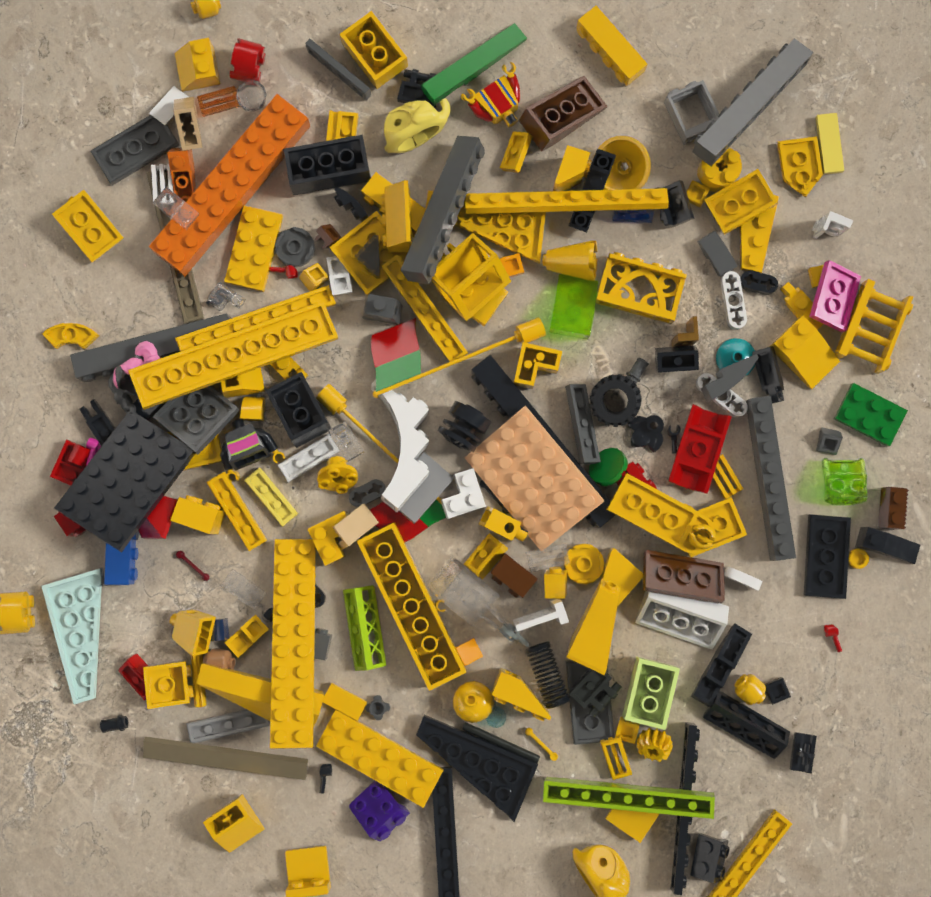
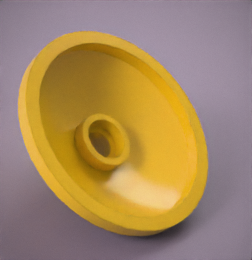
(633, 153)

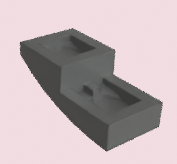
(717, 253)

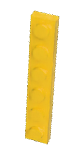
(425, 310)

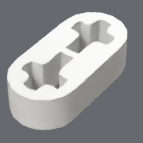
(742, 578)

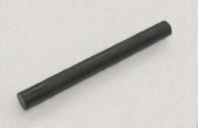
(500, 742)

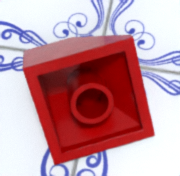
(159, 522)

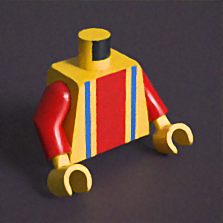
(497, 100)

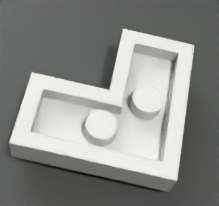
(469, 495)

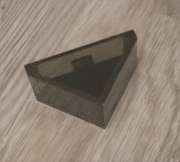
(369, 256)

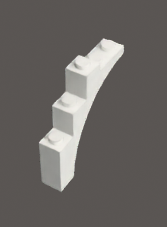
(409, 473)

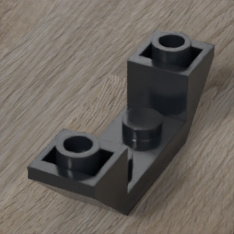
(595, 180)

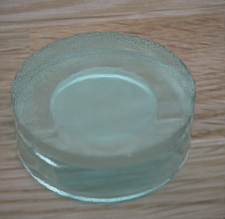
(497, 717)

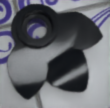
(644, 434)

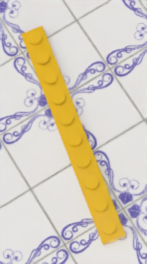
(566, 201)

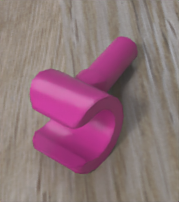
(94, 446)

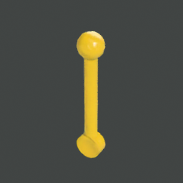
(553, 755)

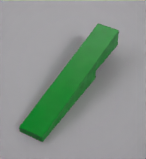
(473, 64)

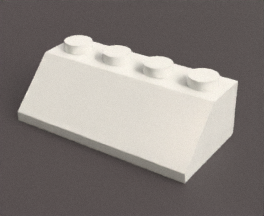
(684, 618)

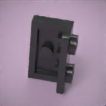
(679, 207)
(710, 858)

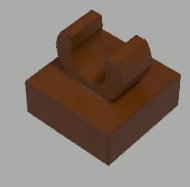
(328, 234)

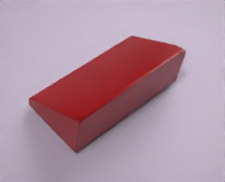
(133, 673)

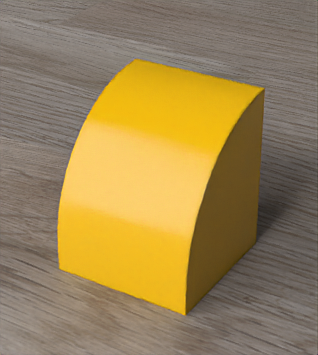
(253, 408)

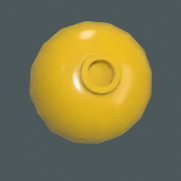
(473, 701)

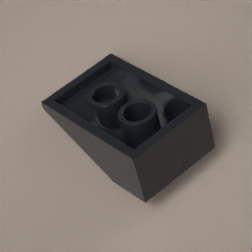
(298, 410)

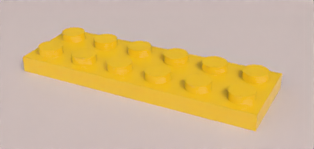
(380, 758)

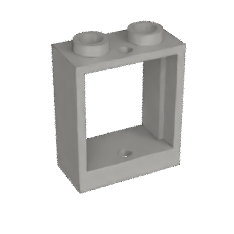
(677, 95)

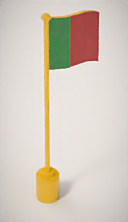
(399, 357)
(382, 512)

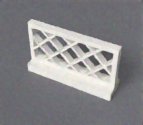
(555, 612)

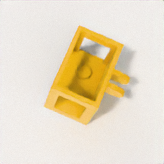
(469, 277)

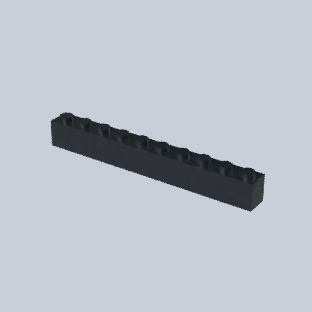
(510, 401)

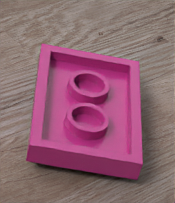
(835, 296)

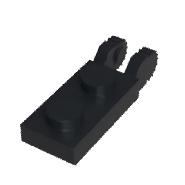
(99, 424)

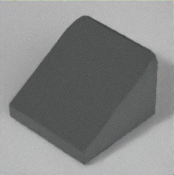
(829, 441)

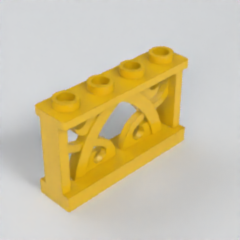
(658, 310)

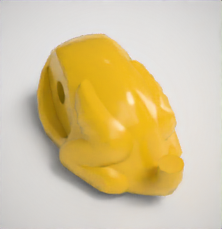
(602, 870)

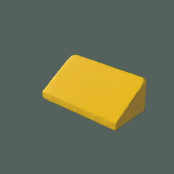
(485, 556)

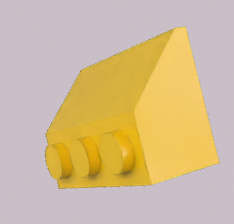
(397, 217)

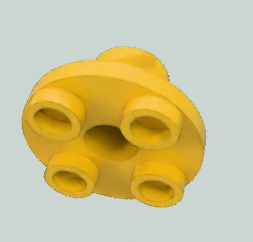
(337, 475)

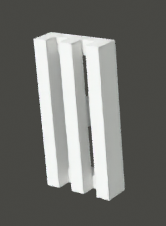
(161, 168)

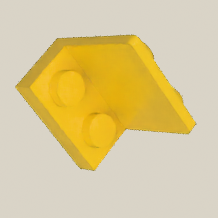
(307, 872)

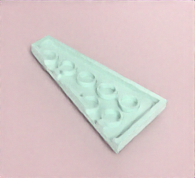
(75, 619)

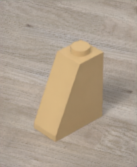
(187, 123)

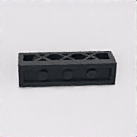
(750, 722)

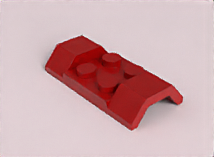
(699, 449)

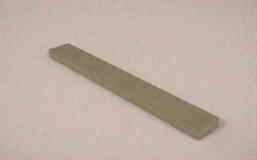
(185, 286)
(225, 758)

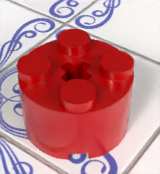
(247, 60)

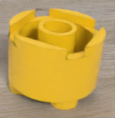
(717, 180)
(16, 612)

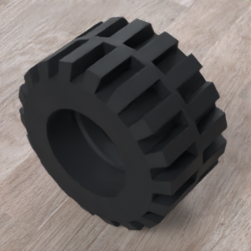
(610, 417)

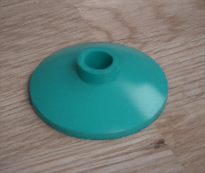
(727, 351)

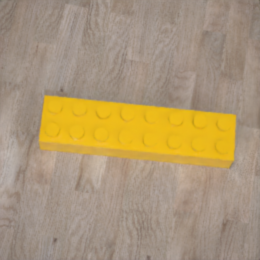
(411, 606)

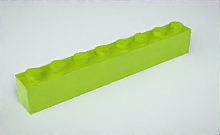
(629, 797)

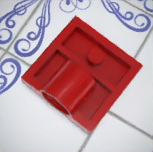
(70, 462)

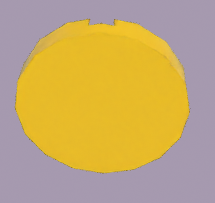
(585, 564)

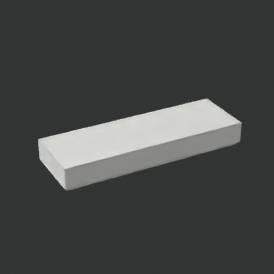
(308, 458)

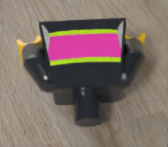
(246, 446)

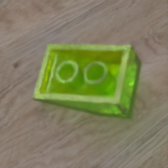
(573, 307)

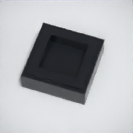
(777, 690)

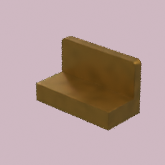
(688, 338)

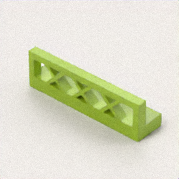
(360, 629)

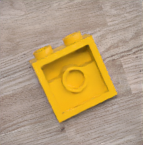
(167, 684)

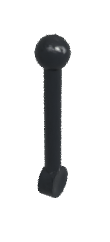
(483, 485)

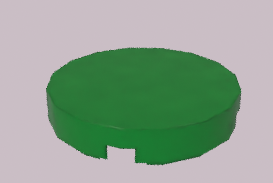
(610, 468)

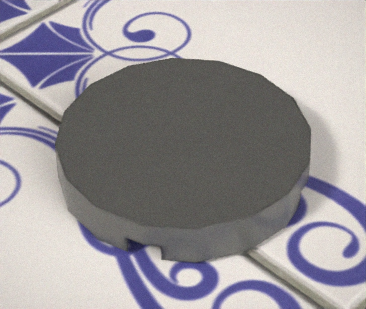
(295, 247)

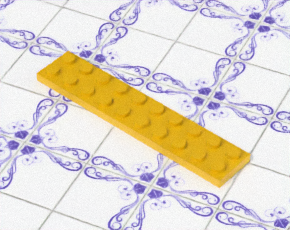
(232, 355)
(293, 644)

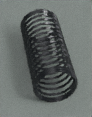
(556, 702)

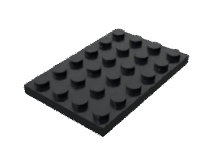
(125, 480)

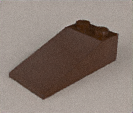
(561, 113)

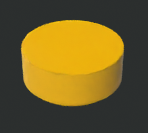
(858, 558)

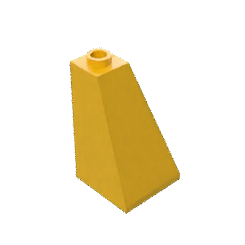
(594, 632)

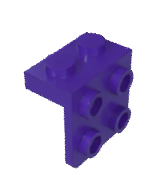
(378, 811)

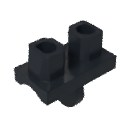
(803, 752)

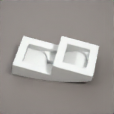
(339, 277)

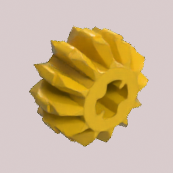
(654, 744)

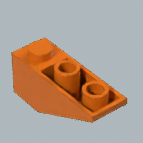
(182, 172)

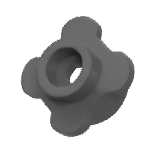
(377, 701)

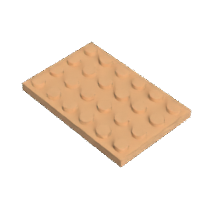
(534, 478)

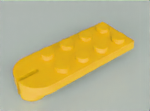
(662, 515)

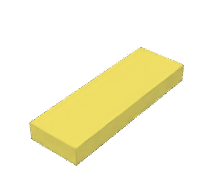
(829, 143)
(271, 497)

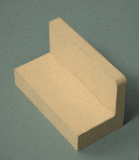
(354, 526)

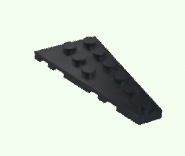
(488, 767)

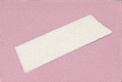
(164, 109)

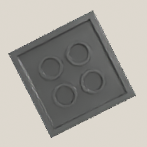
(197, 417)

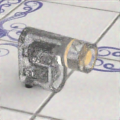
(222, 295)

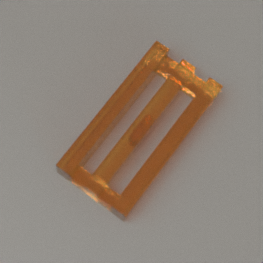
(217, 109)

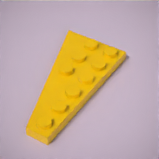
(513, 231)

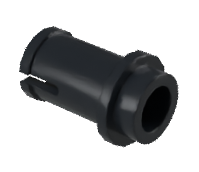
(119, 723)

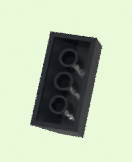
(327, 165)

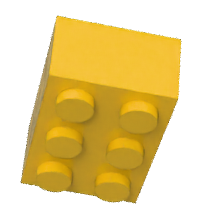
(374, 50)

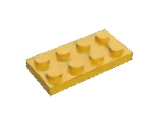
(253, 248)

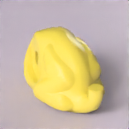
(413, 125)

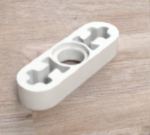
(726, 287)
(737, 399)

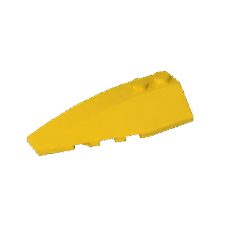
(245, 689)

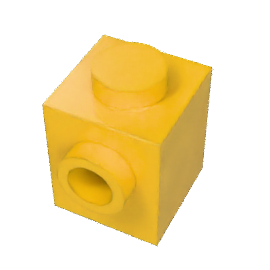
(555, 583)

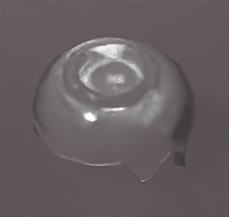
(251, 96)

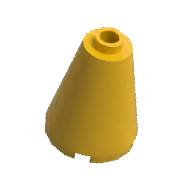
(573, 260)

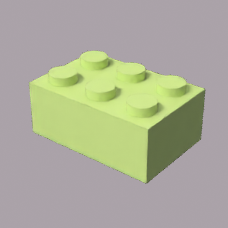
(650, 693)

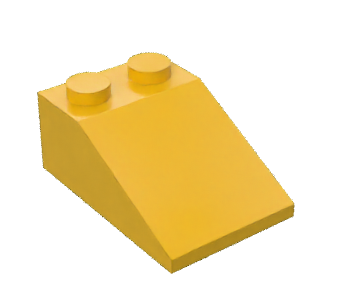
(805, 352)

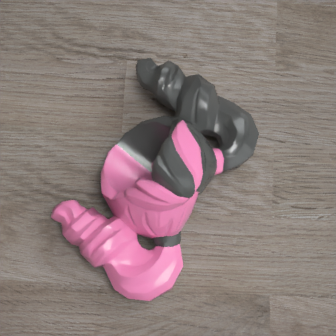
(120, 380)

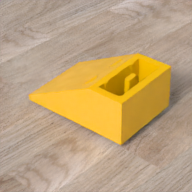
(512, 689)

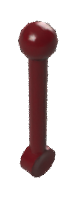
(181, 555)

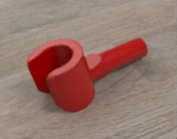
(290, 271)
(831, 630)

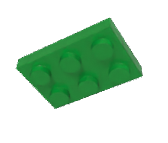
(870, 414)

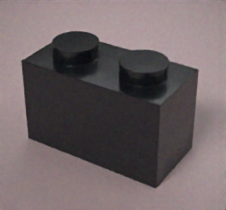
(677, 358)

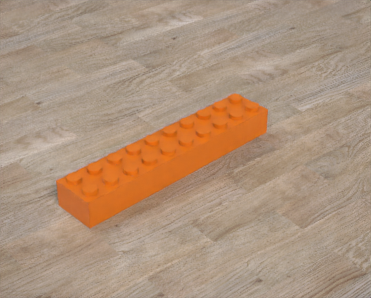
(232, 184)

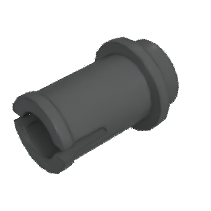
(637, 370)

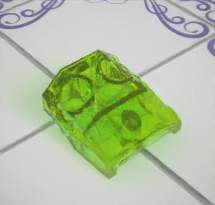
(845, 481)

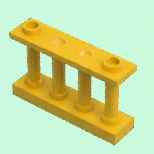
(860, 311)

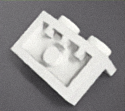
(831, 224)

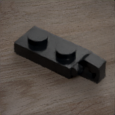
(769, 373)

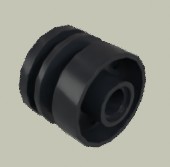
(466, 423)

